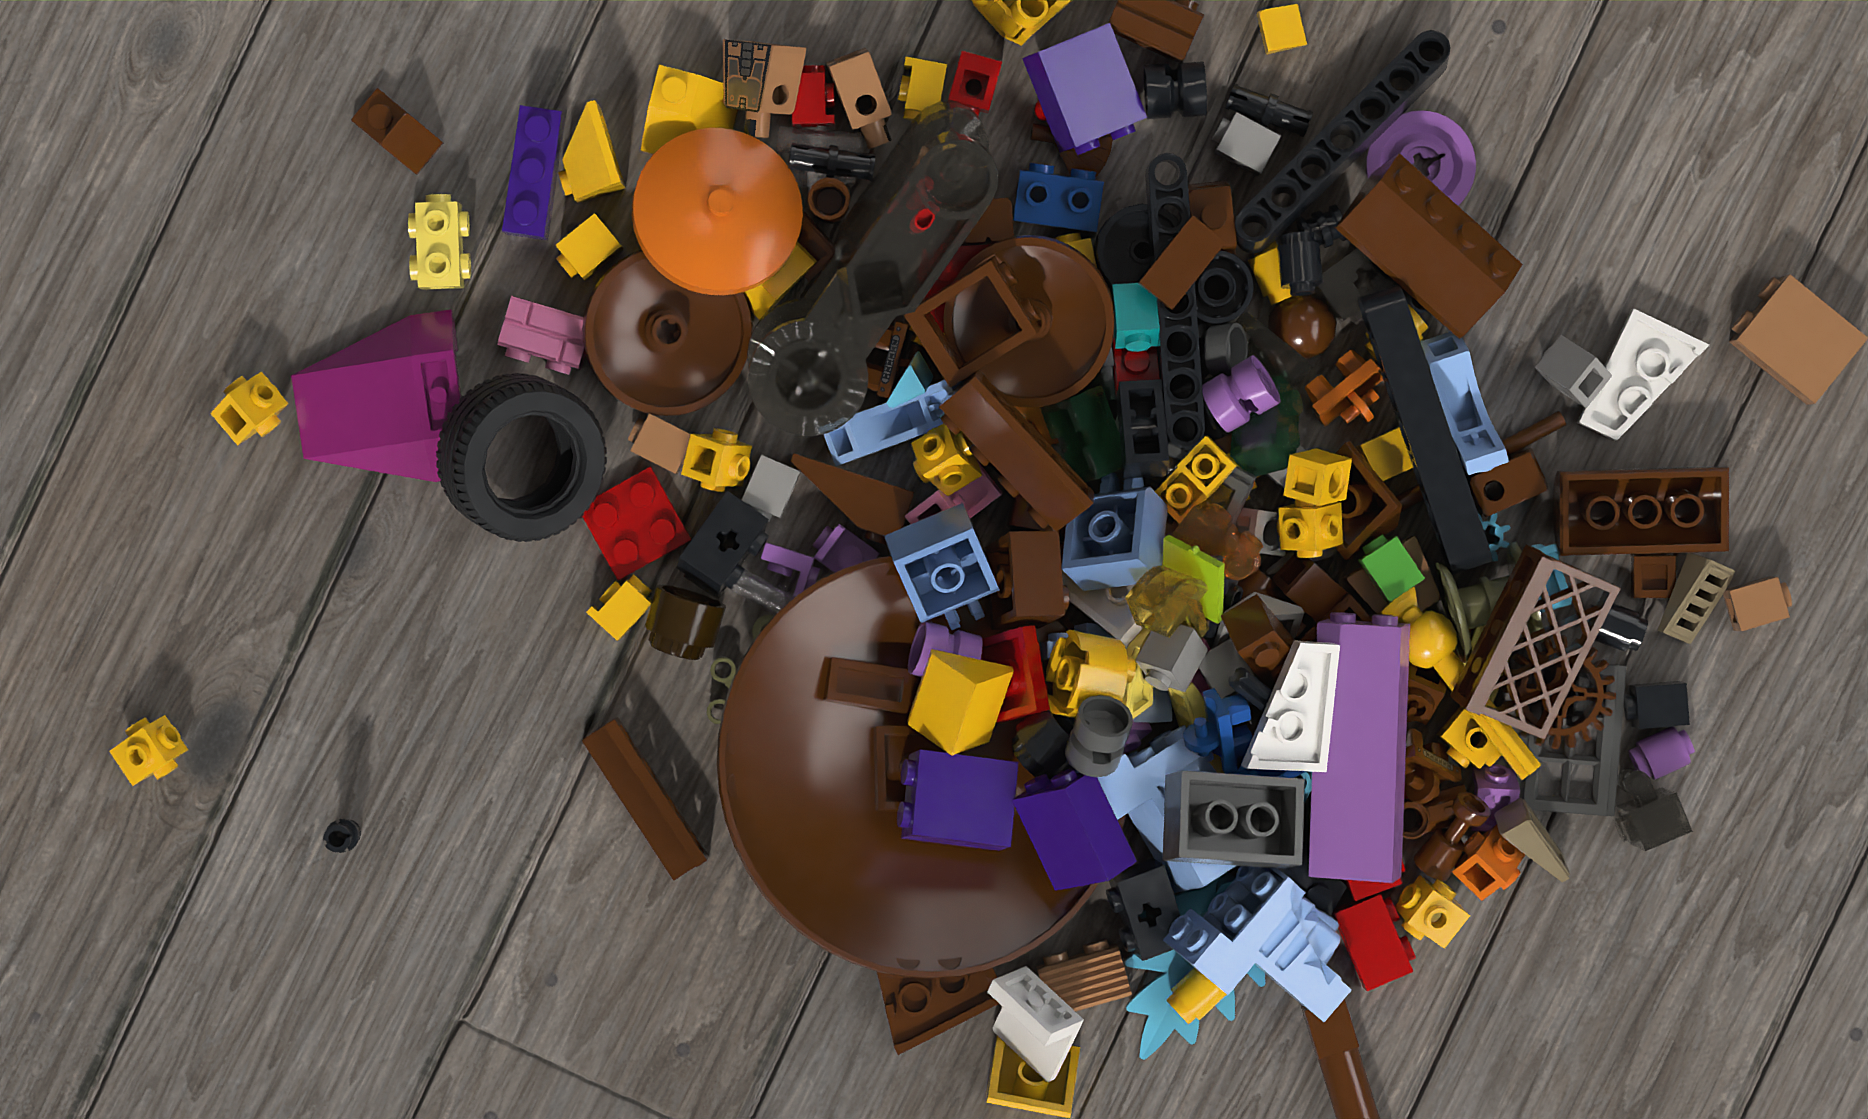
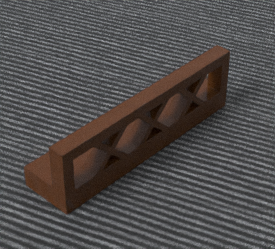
(645, 798)

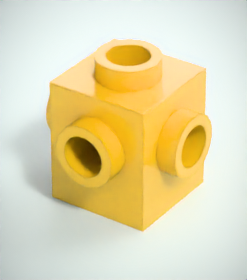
(249, 408)
(717, 459)
(945, 459)
(1310, 528)
(1457, 735)
(149, 750)
(1431, 911)

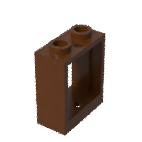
(938, 345)

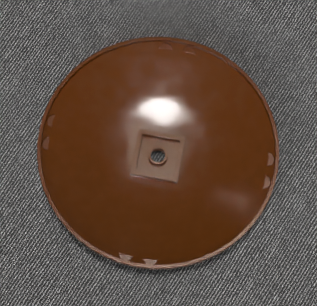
(820, 789)

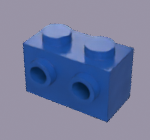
(1058, 199)

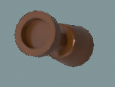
(829, 200)
(1445, 847)

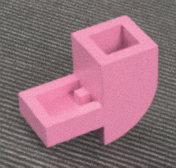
(974, 497)

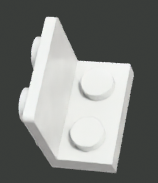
(1034, 1021)

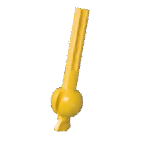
(1433, 644)

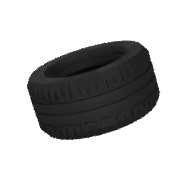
(569, 485)

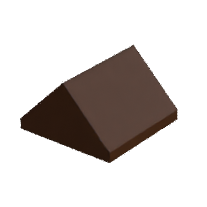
(1368, 507)

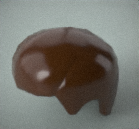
(1304, 324)

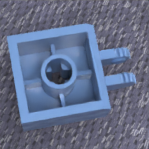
(1116, 536)
(942, 565)

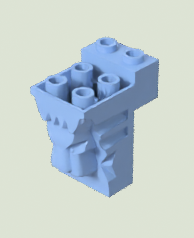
(1139, 790)
(1269, 925)

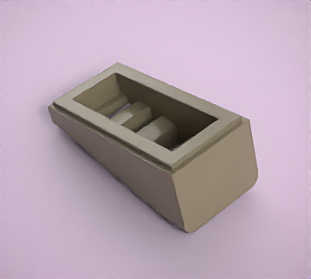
(1700, 584)
(1525, 831)

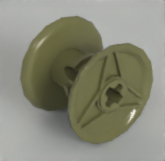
(1473, 604)

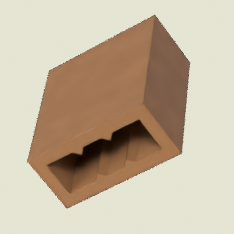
(1797, 338)

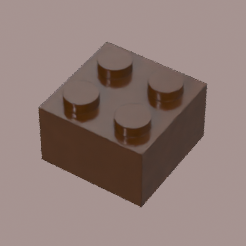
(1028, 578)

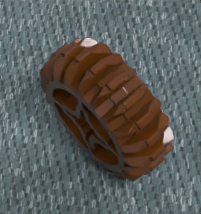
(1594, 695)

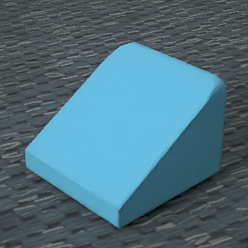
(912, 383)

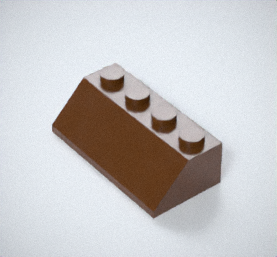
(1428, 245)
(1017, 452)

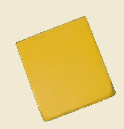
(1281, 28)

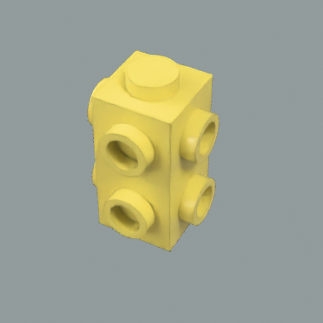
(439, 243)

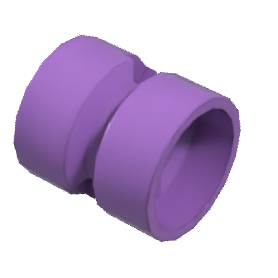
(1237, 395)
(937, 637)

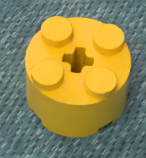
(1085, 668)

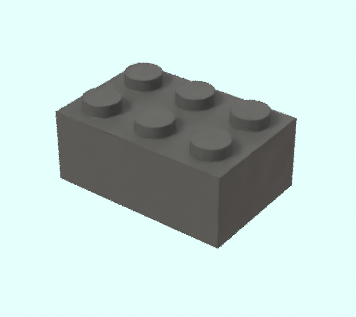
(1233, 819)

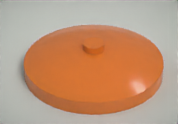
(717, 211)

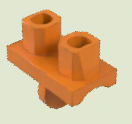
(1351, 395)

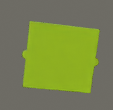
(1199, 565)

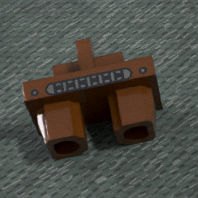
(895, 342)
(1426, 768)

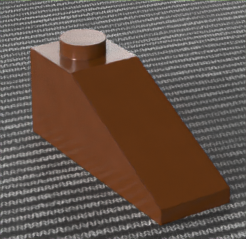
(865, 501)

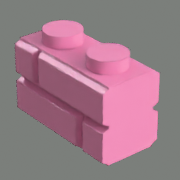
(544, 334)

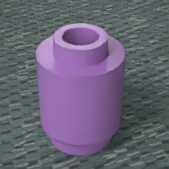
(1662, 752)

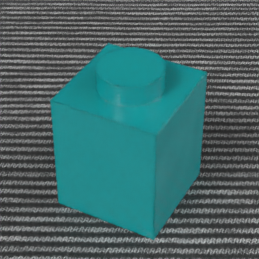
(1135, 317)

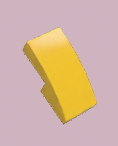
(1195, 478)

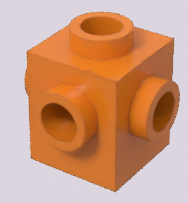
(1488, 863)

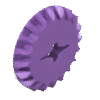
(1429, 136)

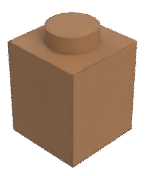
(659, 442)
(1757, 603)

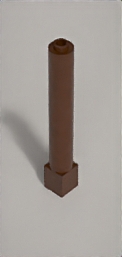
(1341, 1064)

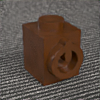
(1424, 693)

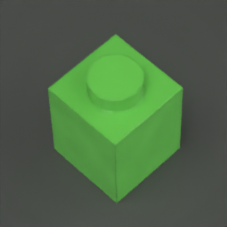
(1389, 567)

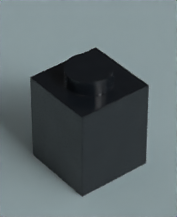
(1657, 705)

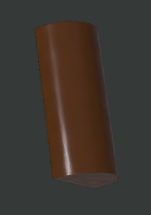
(1641, 511)

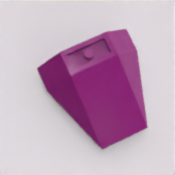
(382, 398)

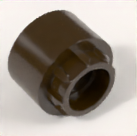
(683, 622)

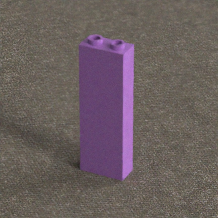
(1361, 795)

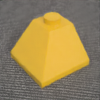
(681, 105)
(590, 158)

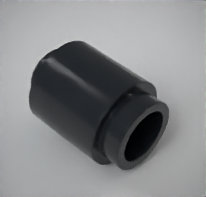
(1299, 263)
(1622, 628)

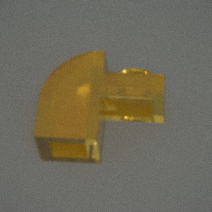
(1167, 599)

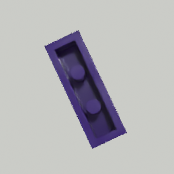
(533, 172)

